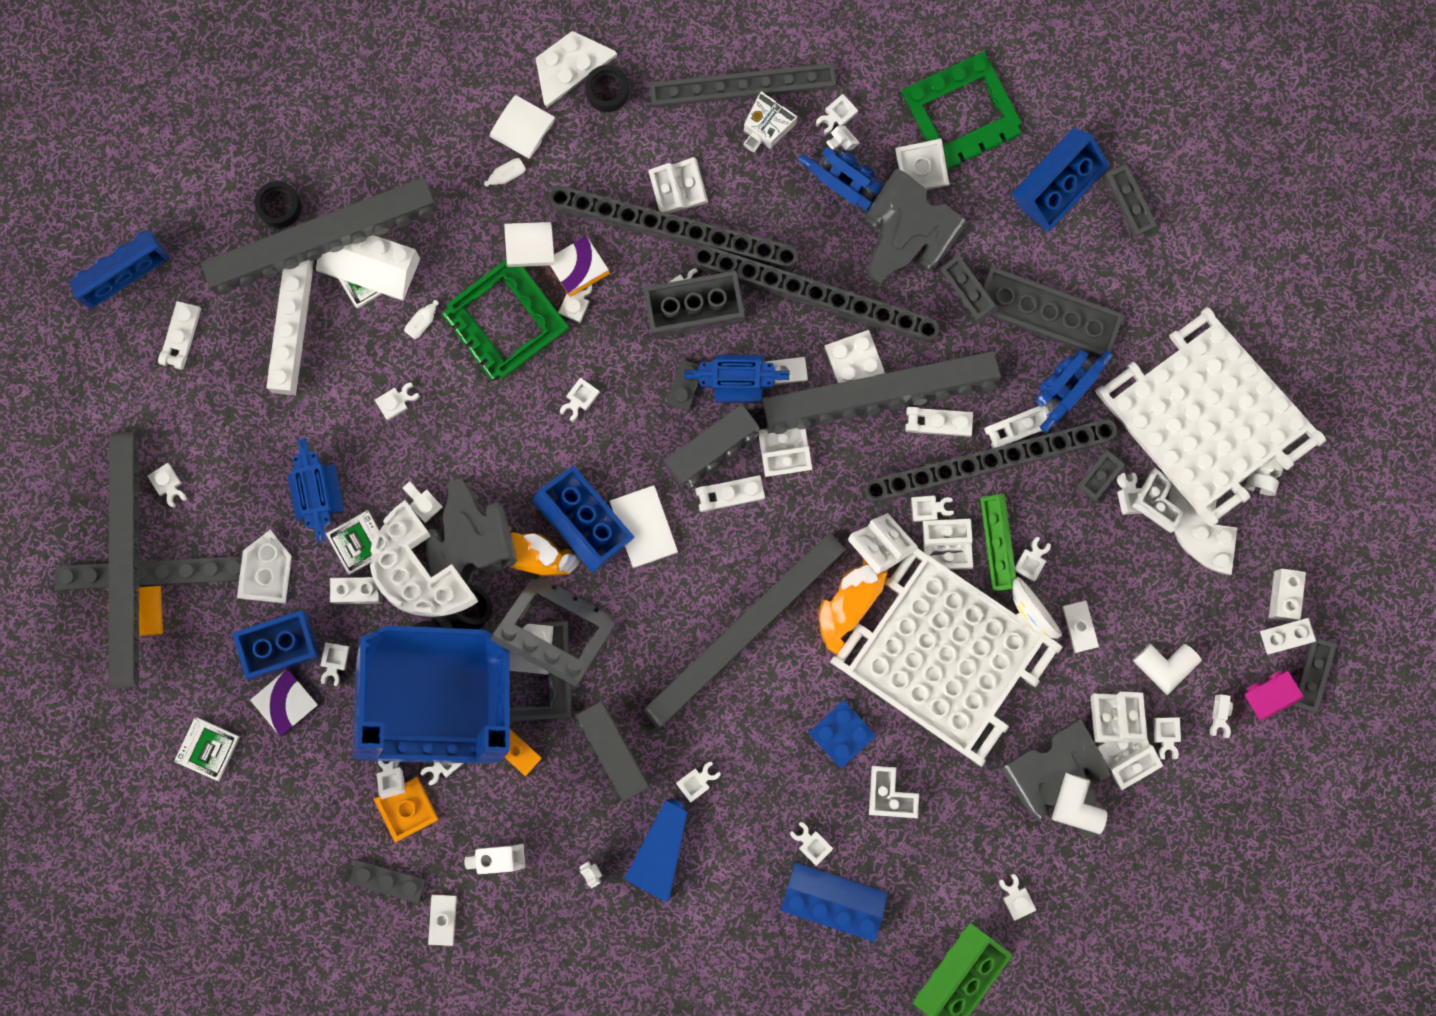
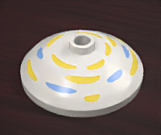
(1032, 611)

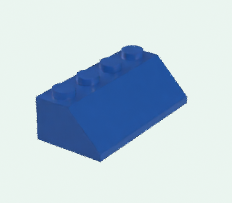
(1061, 179)
(118, 269)
(582, 518)
(834, 902)

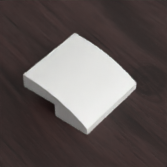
(522, 126)
(678, 186)
(529, 244)
(784, 452)
(954, 535)
(882, 543)
(1118, 717)
(1130, 761)

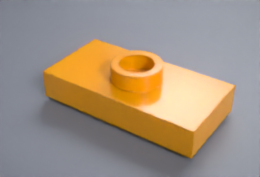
(521, 755)

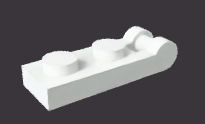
(180, 335)
(940, 422)
(1017, 427)
(731, 493)

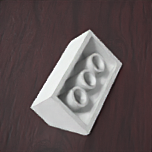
(373, 265)

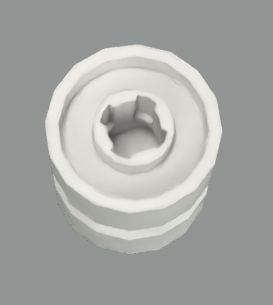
(1266, 478)

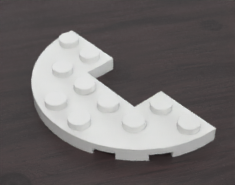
(1206, 544)
(404, 578)

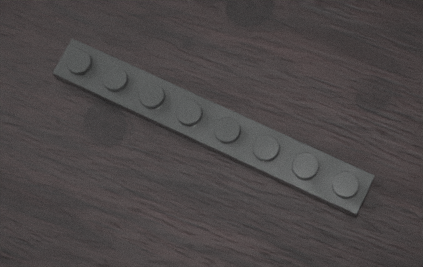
(742, 85)
(152, 573)

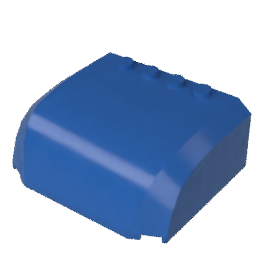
(431, 696)

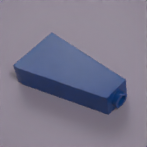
(658, 856)

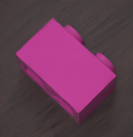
(1273, 695)

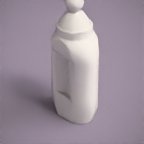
(506, 172)
(421, 320)

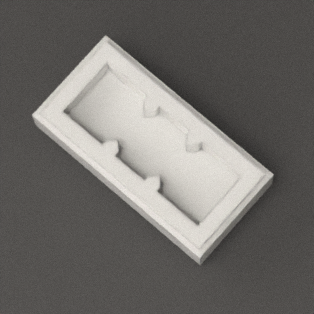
(797, 369)
(1080, 626)
(442, 920)

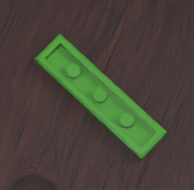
(998, 542)

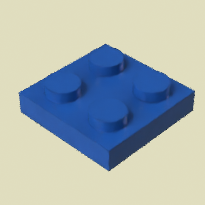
(842, 734)

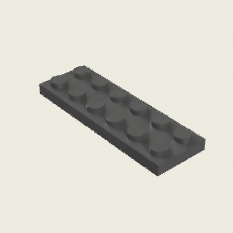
(1052, 313)

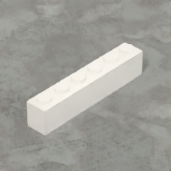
(290, 329)

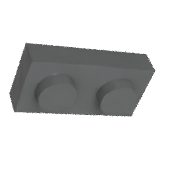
(683, 389)
(1100, 475)

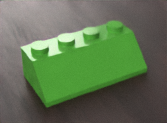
(963, 975)

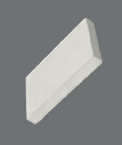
(647, 522)

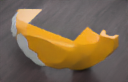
(541, 556)
(855, 596)

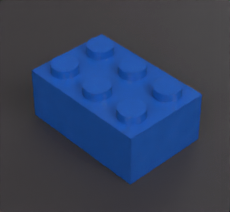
(276, 645)

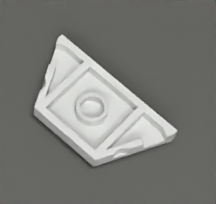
(569, 64)

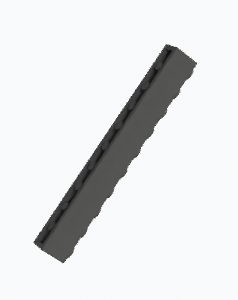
(319, 236)
(881, 392)

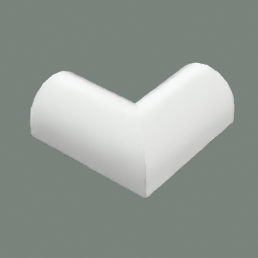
(1153, 504)
(1169, 672)
(885, 800)
(1071, 807)

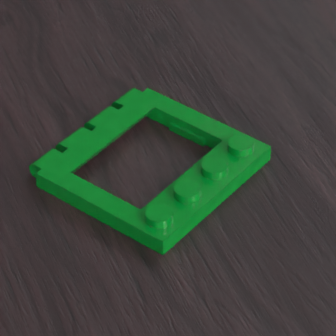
(952, 79)
(532, 300)

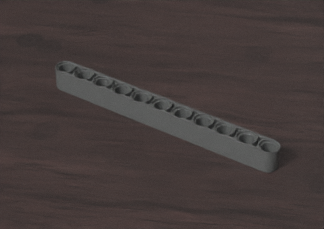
(664, 220)
(828, 293)
(1022, 448)
(123, 560)
(743, 631)

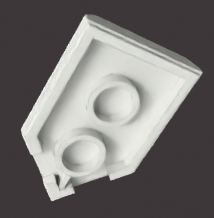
(265, 570)

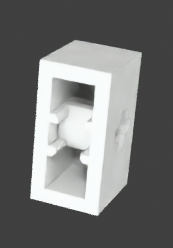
(354, 591)
(1287, 595)
(1288, 636)

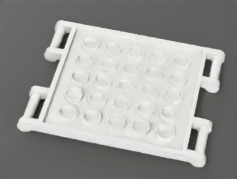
(1209, 416)
(946, 655)

